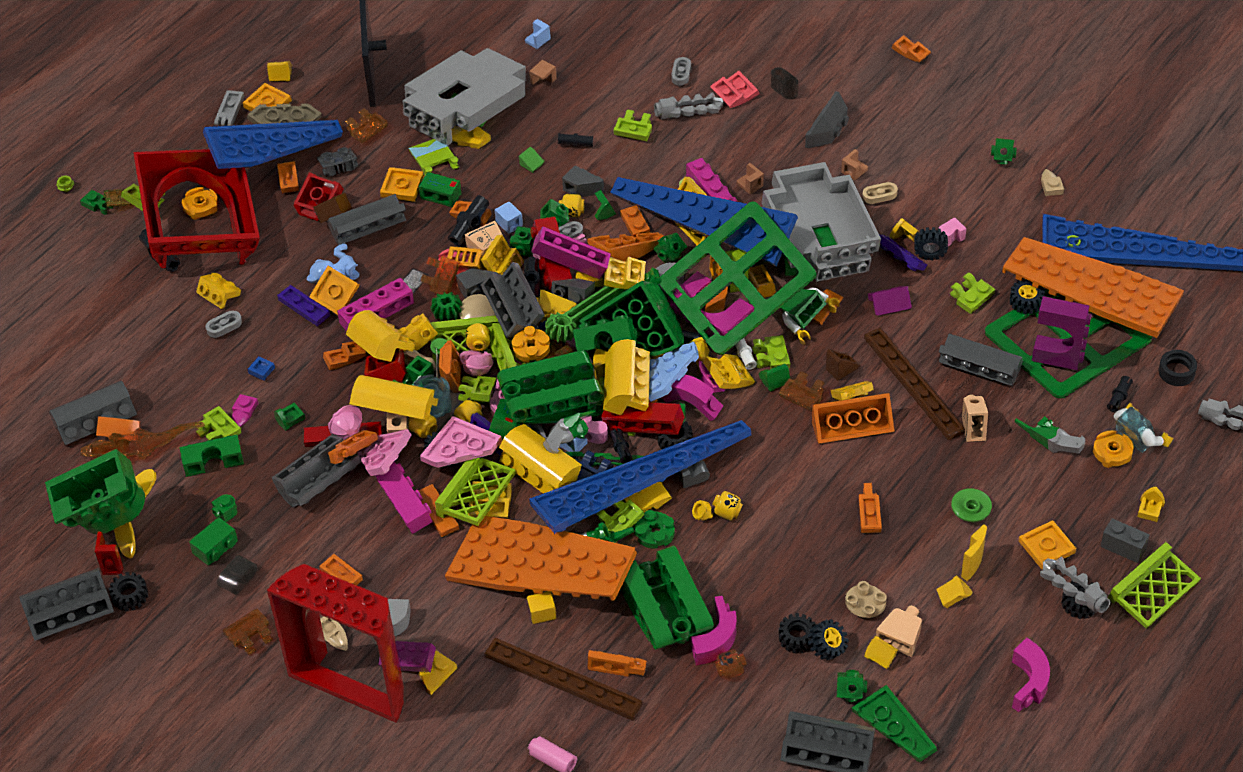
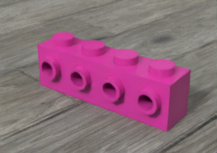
(707, 180)
(571, 252)
(382, 302)
(404, 498)

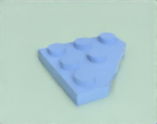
(670, 368)

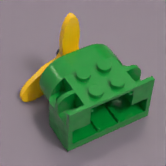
(102, 497)

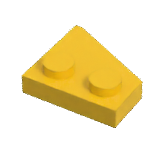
(552, 304)
(851, 391)
(440, 671)

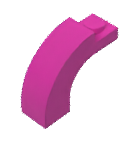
(696, 393)
(710, 645)
(1036, 665)

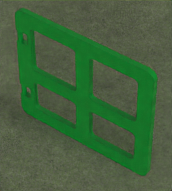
(734, 273)
(1098, 362)

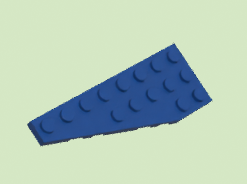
(260, 143)

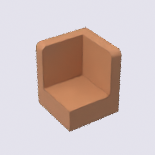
(542, 71)
(852, 166)
(752, 180)

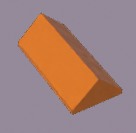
(852, 418)

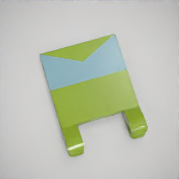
(431, 154)

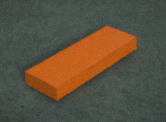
(443, 525)

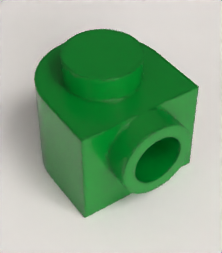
(224, 507)

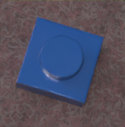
(261, 368)

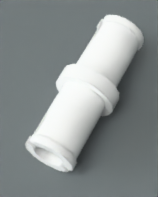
(745, 352)

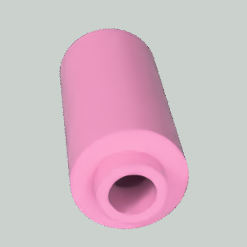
(552, 755)

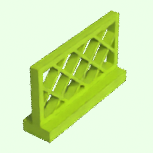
(453, 328)
(501, 350)
(461, 483)
(1144, 571)

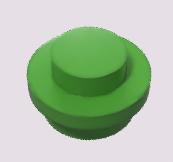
(437, 343)

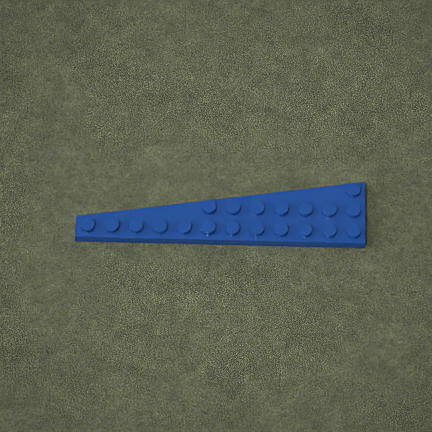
(1136, 247)

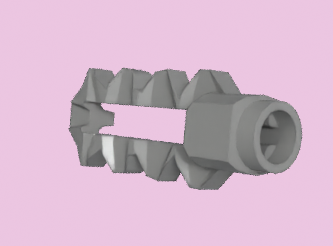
(667, 107)
(1213, 412)
(1092, 597)

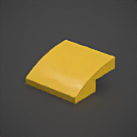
(500, 256)
(624, 274)
(728, 372)
(652, 496)
(502, 505)
(974, 554)

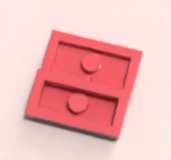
(735, 90)

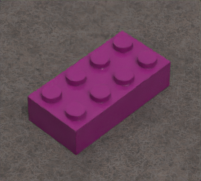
(415, 656)

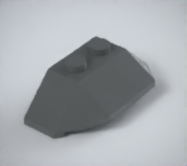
(828, 123)

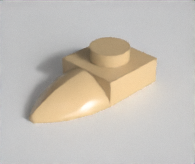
(1051, 183)
(334, 633)

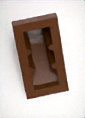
(332, 207)
(840, 364)

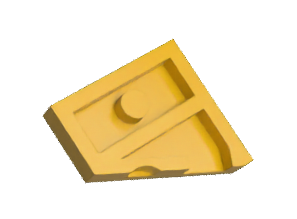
(475, 138)

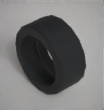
(1181, 357)

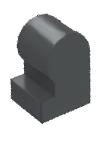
(694, 474)

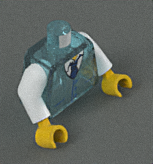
(1139, 429)

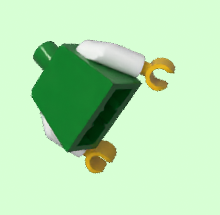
(803, 308)

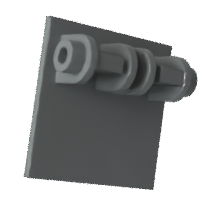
(330, 160)

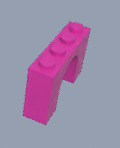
(722, 321)

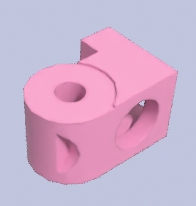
(954, 230)
(597, 431)

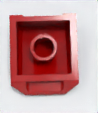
(314, 192)
(384, 369)

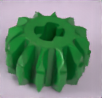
(446, 306)

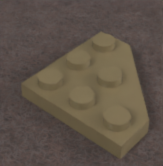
(283, 114)

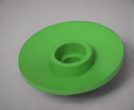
(974, 499)

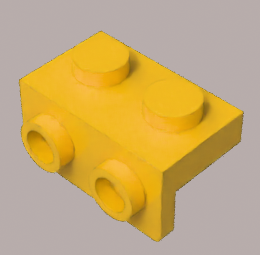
(217, 289)
(419, 331)

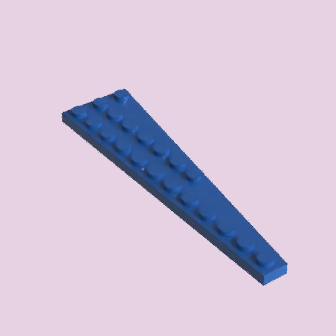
(703, 213)
(592, 494)

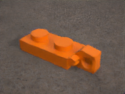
(351, 445)
(869, 510)
(615, 664)

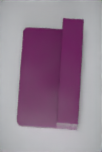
(890, 300)

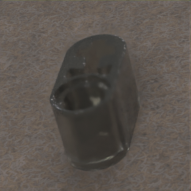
(784, 83)
(237, 574)

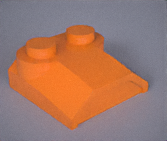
(450, 365)

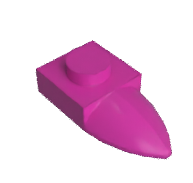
(708, 379)
(243, 409)

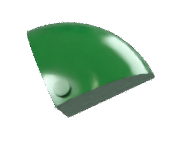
(652, 318)

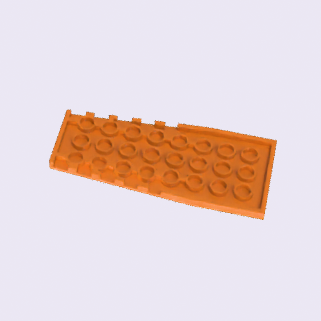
(1107, 289)
(530, 556)

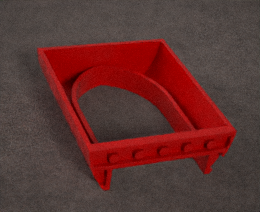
(164, 169)
(296, 606)

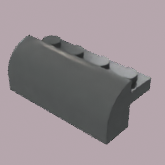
(366, 219)
(512, 300)
(980, 359)
(81, 415)
(312, 473)
(66, 604)
(827, 743)

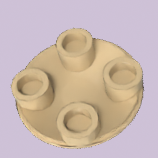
(476, 306)
(865, 600)

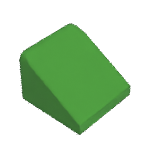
(530, 160)

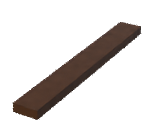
(914, 383)
(563, 679)

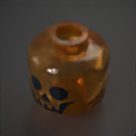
(730, 664)

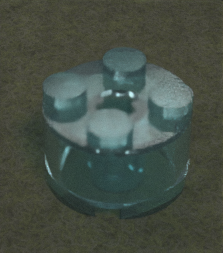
(442, 392)

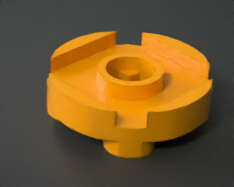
(195, 210)
(527, 336)
(1110, 457)

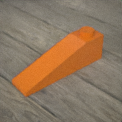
(626, 246)

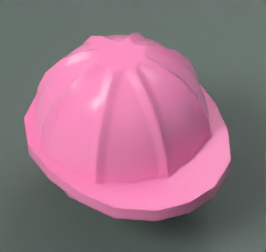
(476, 362)
(346, 422)

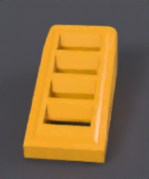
(471, 251)
(761, 282)

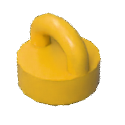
(702, 510)

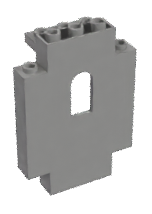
(492, 86)
(821, 202)

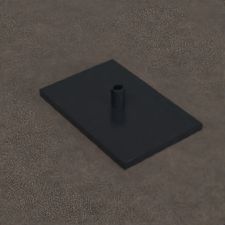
(368, 47)

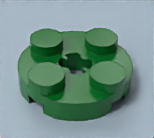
(654, 520)

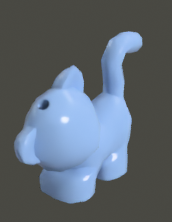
(345, 265)

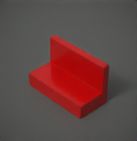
(108, 557)

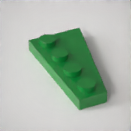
(891, 719)

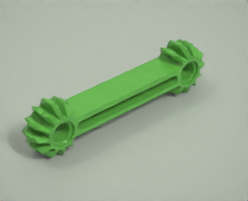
(562, 325)

